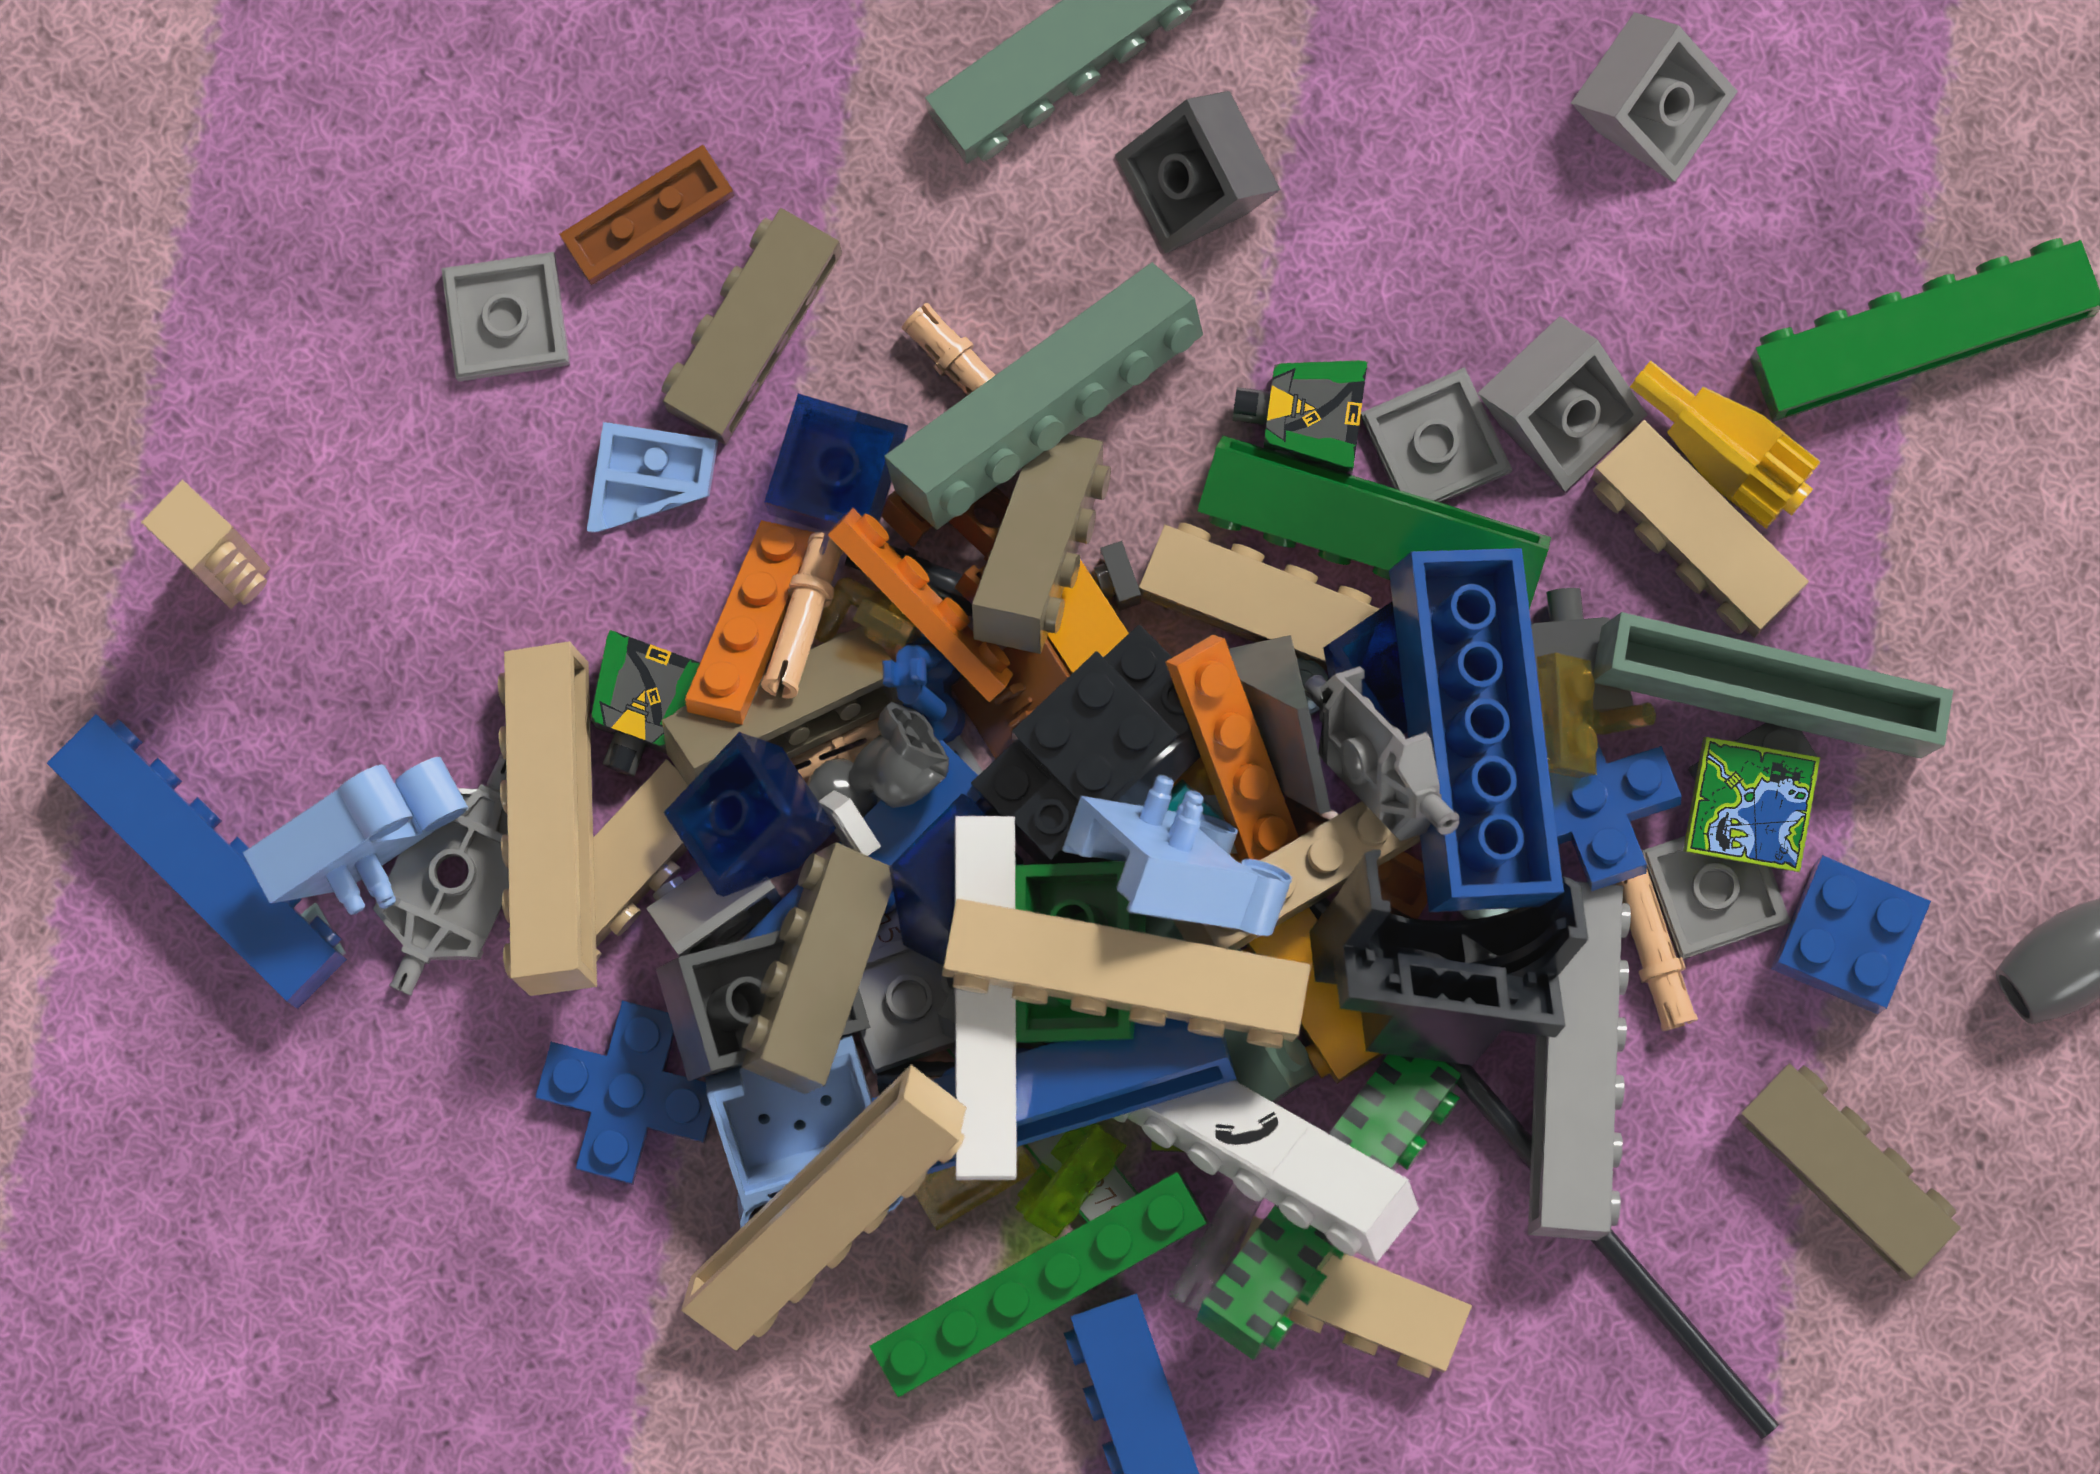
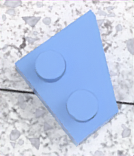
(647, 474)

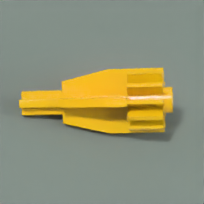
(1732, 446)

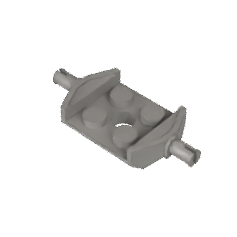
(1376, 761)
(450, 921)

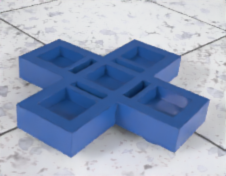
(1599, 810)
(626, 1093)

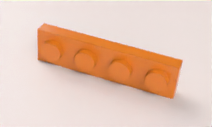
(906, 586)
(748, 625)
(1232, 748)

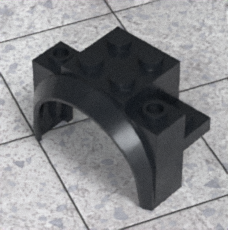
(1095, 738)
(1445, 984)

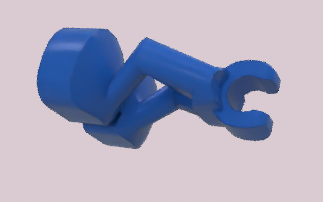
(925, 683)

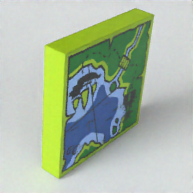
(1751, 804)

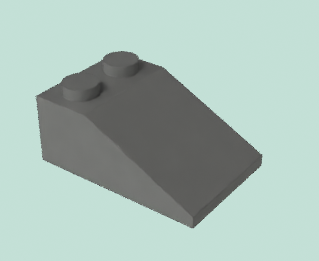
(1283, 718)
(717, 995)

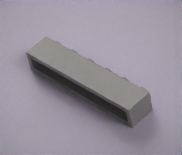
(1579, 1084)

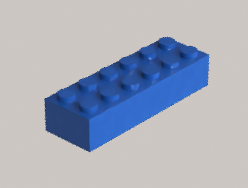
(1478, 698)

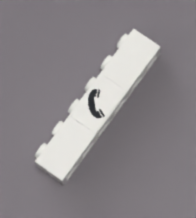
(1287, 1163)

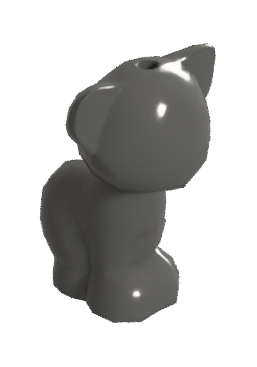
(894, 767)

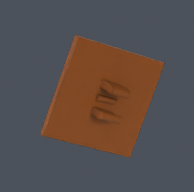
(1032, 682)

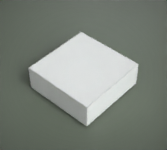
(849, 823)

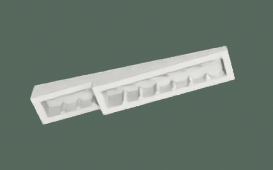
(986, 1020)

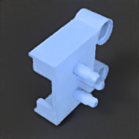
(356, 834)
(1179, 861)
(777, 1130)

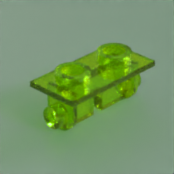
(1054, 1198)

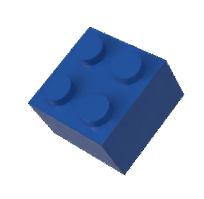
(1850, 935)

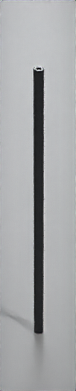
(1621, 1258)

